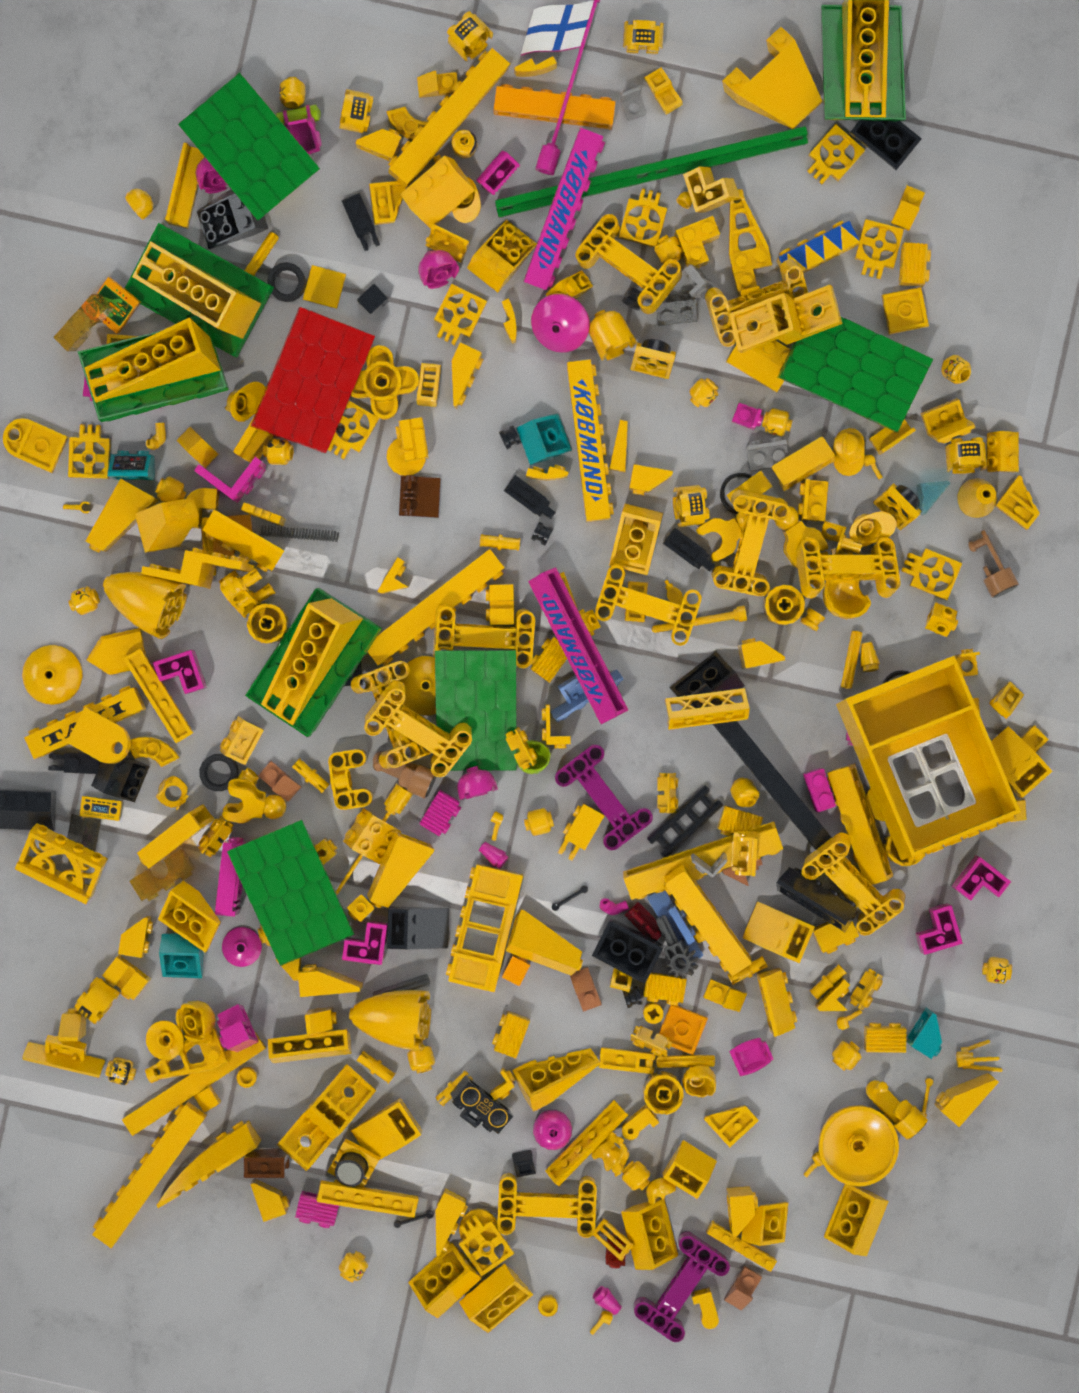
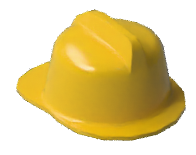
(469, 208)
(245, 401)
(849, 451)
(872, 527)

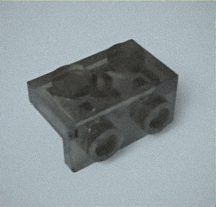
(677, 309)

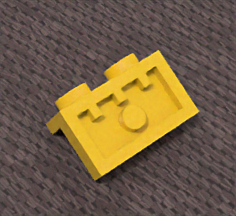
(813, 500)
(241, 740)

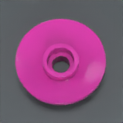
(250, 941)

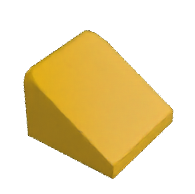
(207, 1099)

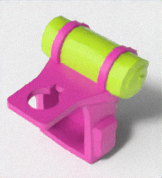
(302, 125)

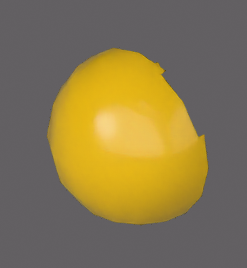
(845, 599)

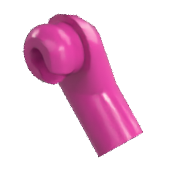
(611, 908)

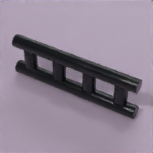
(697, 822)

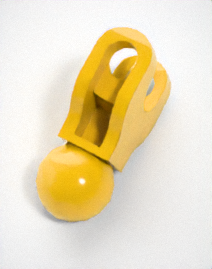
(729, 531)
(795, 533)
(253, 803)

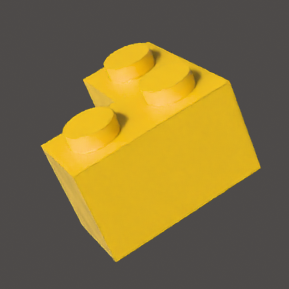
(708, 193)
(694, 237)

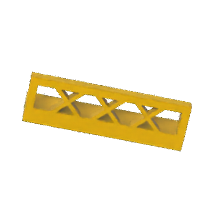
(708, 713)

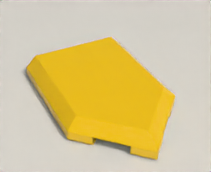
(112, 648)

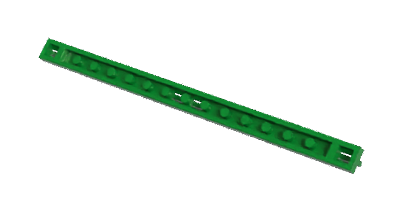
(660, 169)

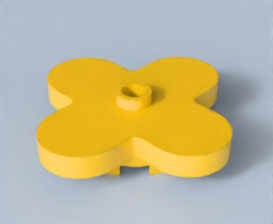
(398, 382)

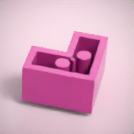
(183, 666)
(979, 874)
(945, 931)
(368, 950)
(236, 1029)

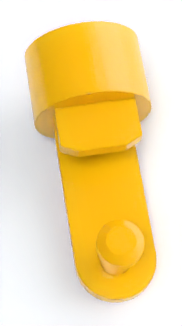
(904, 1116)

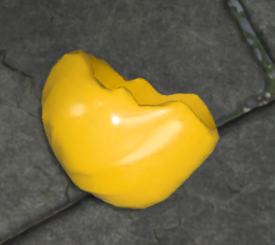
(699, 1081)

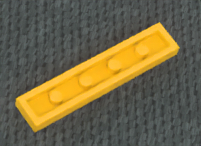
(158, 695)
(586, 1143)
(367, 1199)

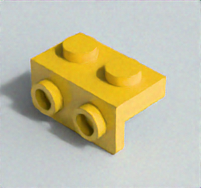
(1003, 451)

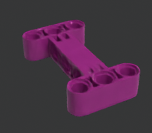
(604, 797)
(681, 1287)

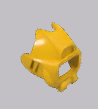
(612, 1156)

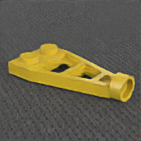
(749, 259)
(213, 1055)

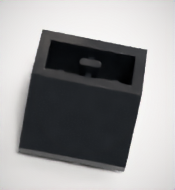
(121, 778)

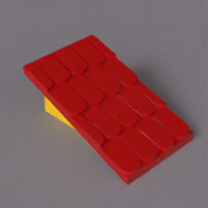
(312, 380)

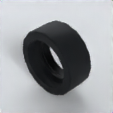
(286, 266)
(204, 767)

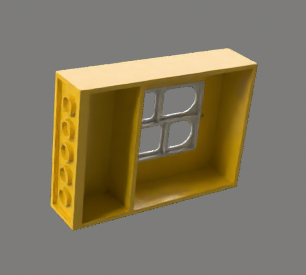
(904, 719)

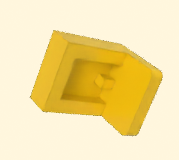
(360, 908)
(504, 1088)

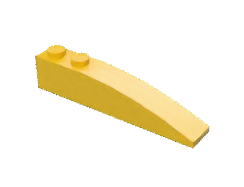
(219, 1155)

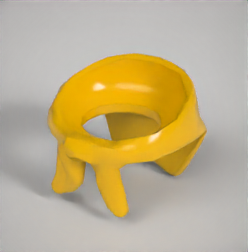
(172, 781)

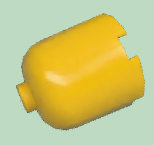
(610, 334)

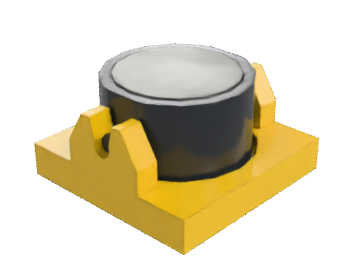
(653, 358)
(900, 503)
(351, 1164)

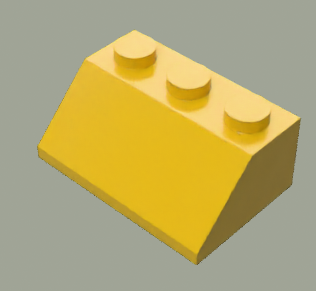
(438, 191)
(761, 362)
(777, 1001)
(856, 1219)
(650, 1233)
(444, 1281)
(495, 1298)

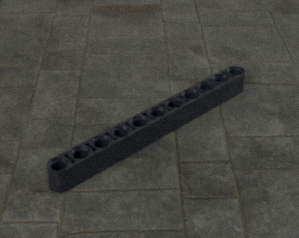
(769, 778)

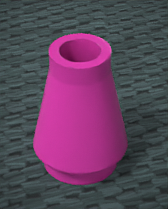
(494, 855)
(605, 1299)

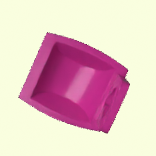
(751, 1056)

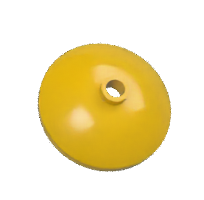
(65, 670)
(418, 699)

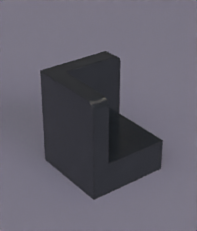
(372, 299)

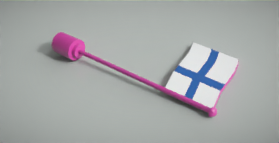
(557, 30)

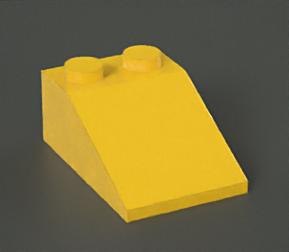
(636, 538)
(190, 916)
(323, 981)
(964, 1098)

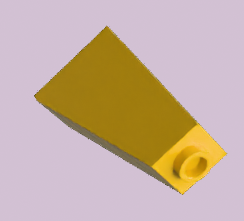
(118, 515)
(175, 836)
(399, 865)
(542, 945)

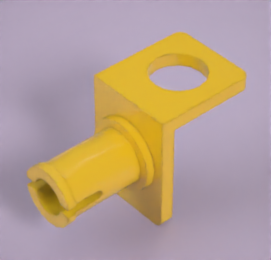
(840, 537)

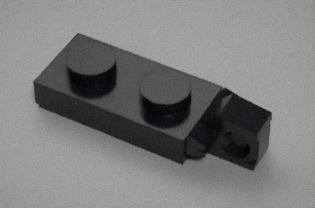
(529, 497)
(688, 550)

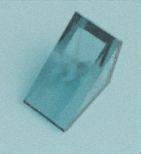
(929, 493)

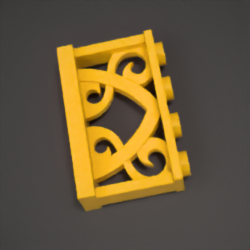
(48, 874)

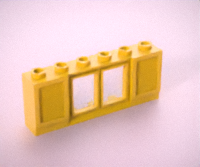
(484, 927)

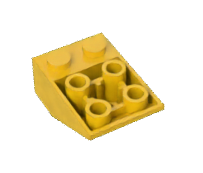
(501, 256)
(1019, 762)
(778, 932)
(388, 1130)

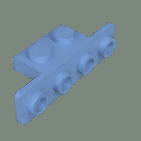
(575, 696)
(664, 906)

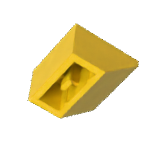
(689, 1169)

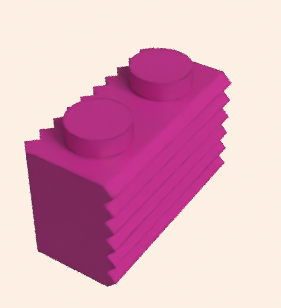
(497, 172)
(819, 790)
(440, 812)
(311, 1210)

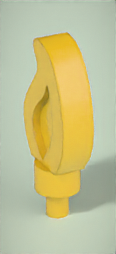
(673, 594)

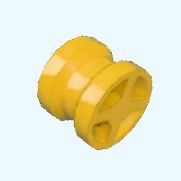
(812, 619)
(652, 1009)

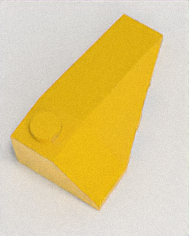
(549, 1079)

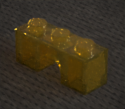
(74, 331)
(148, 885)

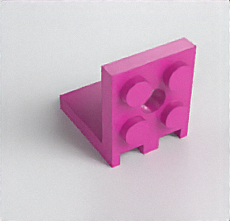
(242, 485)

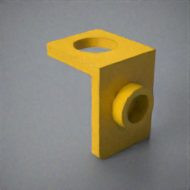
(969, 655)

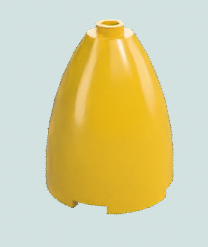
(146, 600)
(395, 1018)

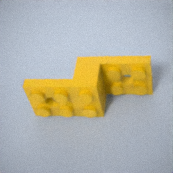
(785, 318)
(198, 567)
(326, 1117)

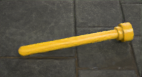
(737, 614)

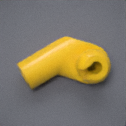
(158, 439)

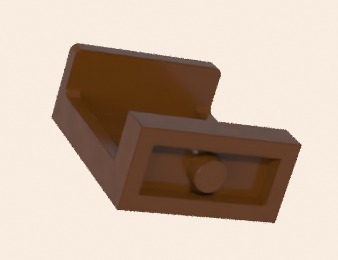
(266, 1163)

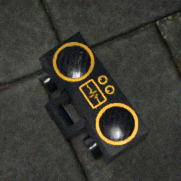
(476, 1099)

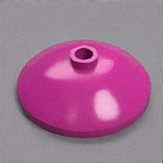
(567, 315)

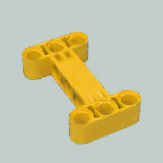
(628, 263)
(726, 307)
(750, 543)
(847, 567)
(647, 605)
(485, 635)
(418, 729)
(397, 739)
(853, 884)
(547, 1205)

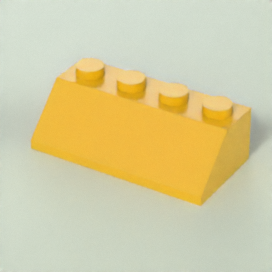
(243, 540)

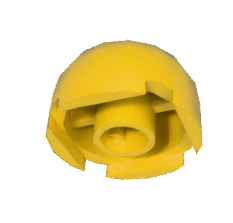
(196, 1020)

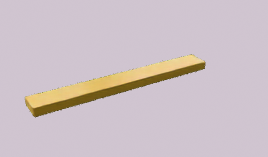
(186, 1089)

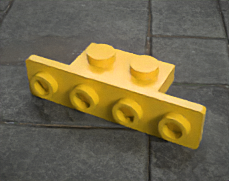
(64, 1055)

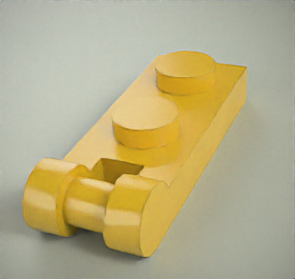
(626, 1060)

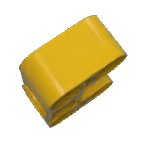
(341, 780)

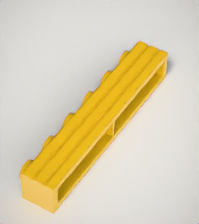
(744, 1248)

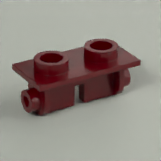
(643, 921)

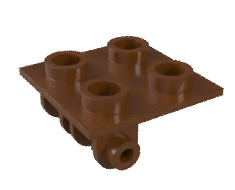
(419, 496)

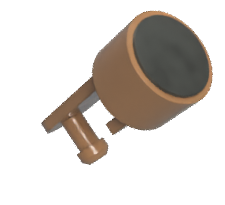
(1001, 581)
(414, 777)

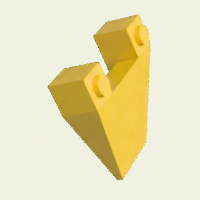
(781, 89)

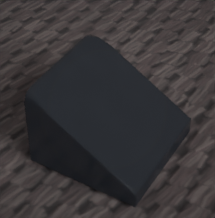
(523, 1163)

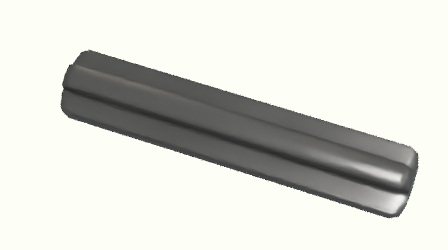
(410, 984)

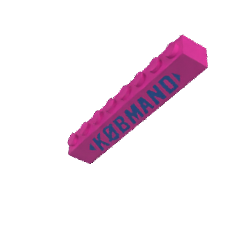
(563, 208)
(578, 645)

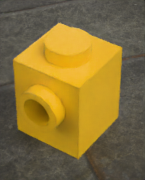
(326, 850)

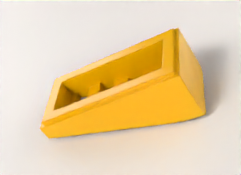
(421, 398)

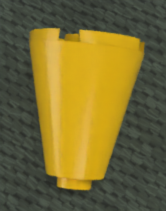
(977, 498)

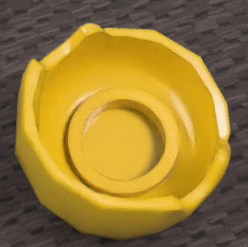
(140, 202)
(659, 1188)

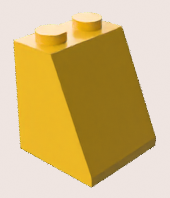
(166, 524)

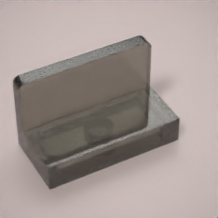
(84, 831)

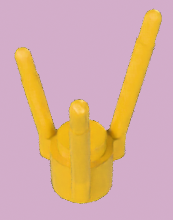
(966, 1059)

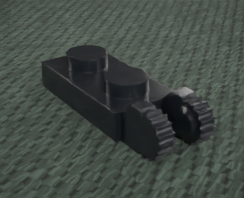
(360, 219)
(75, 763)

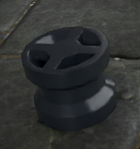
(632, 298)
(510, 437)
(542, 533)
(632, 997)

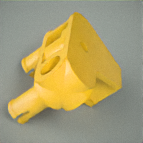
(238, 593)

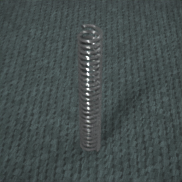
(324, 536)

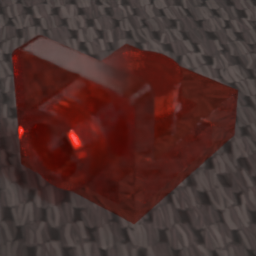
(611, 1259)

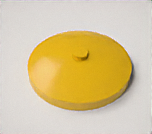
(858, 1145)

